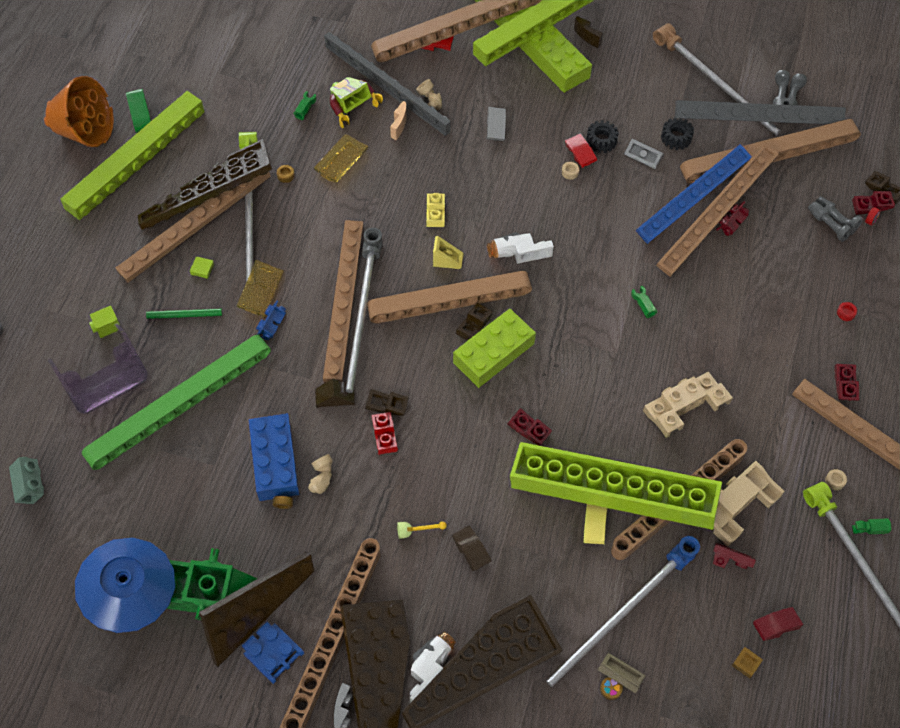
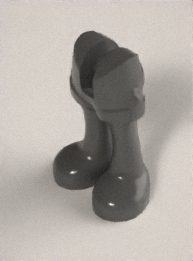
(782, 79)
(823, 209)

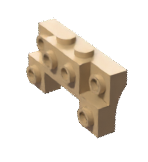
(683, 398)
(738, 495)

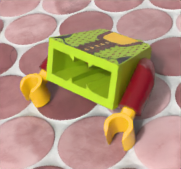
(350, 94)

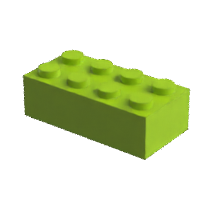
(494, 347)

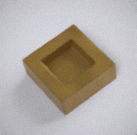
(747, 662)

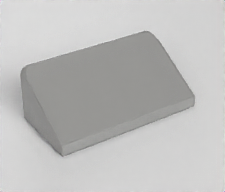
(644, 153)

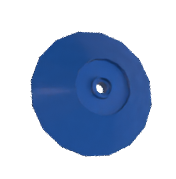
(125, 604)

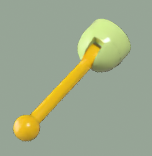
(405, 529)

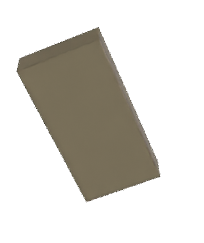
(621, 672)

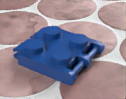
(271, 651)

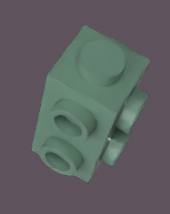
(26, 480)

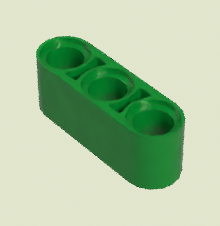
(138, 109)

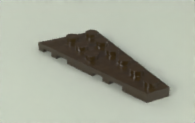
(242, 612)

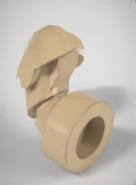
(426, 89)
(321, 482)

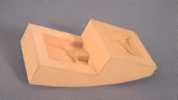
(399, 121)

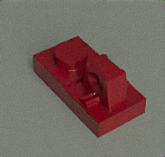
(723, 555)

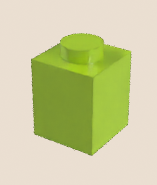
(104, 321)

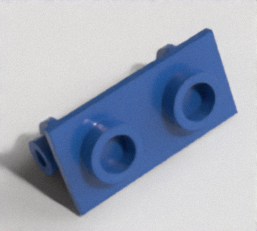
(266, 326)

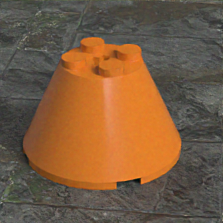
(81, 112)

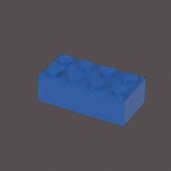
(273, 457)

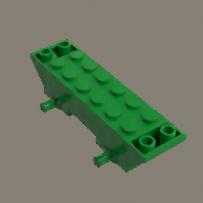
(204, 583)

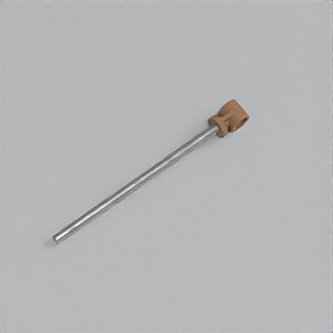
(667, 35)

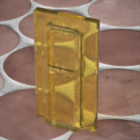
(340, 158)
(259, 288)

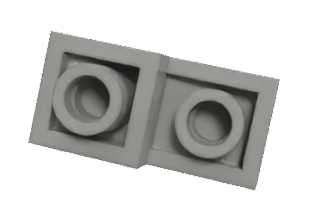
(496, 123)
(341, 715)

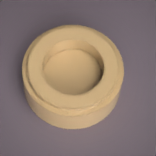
(570, 170)
(836, 479)

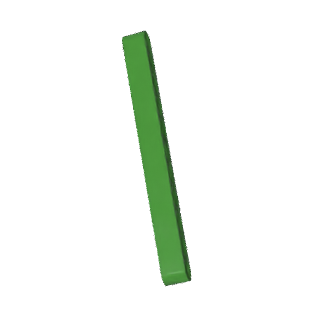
(175, 402)

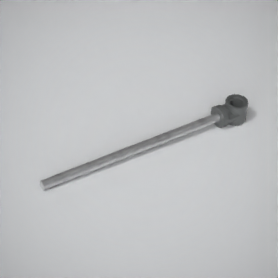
(371, 252)

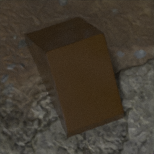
(333, 394)

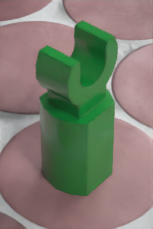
(304, 106)
(644, 302)
(872, 526)

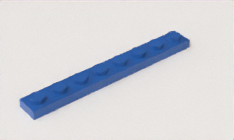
(693, 194)

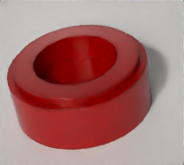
(872, 216)
(847, 311)

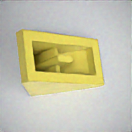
(446, 255)

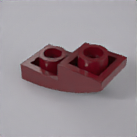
(880, 199)
(846, 382)
(529, 428)
(777, 623)

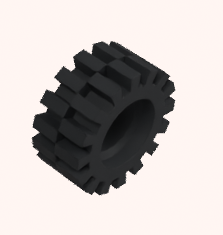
(677, 141)
(602, 144)

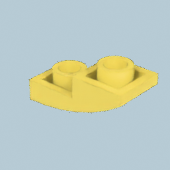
(435, 210)
(595, 524)

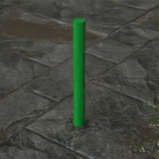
(183, 313)

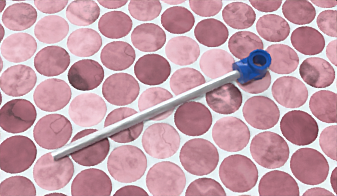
(677, 558)

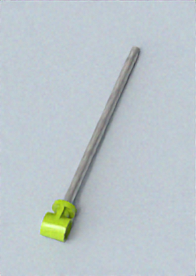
(245, 140)
(819, 496)

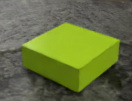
(202, 267)

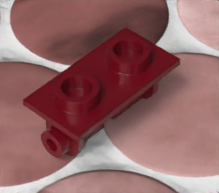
(728, 222)

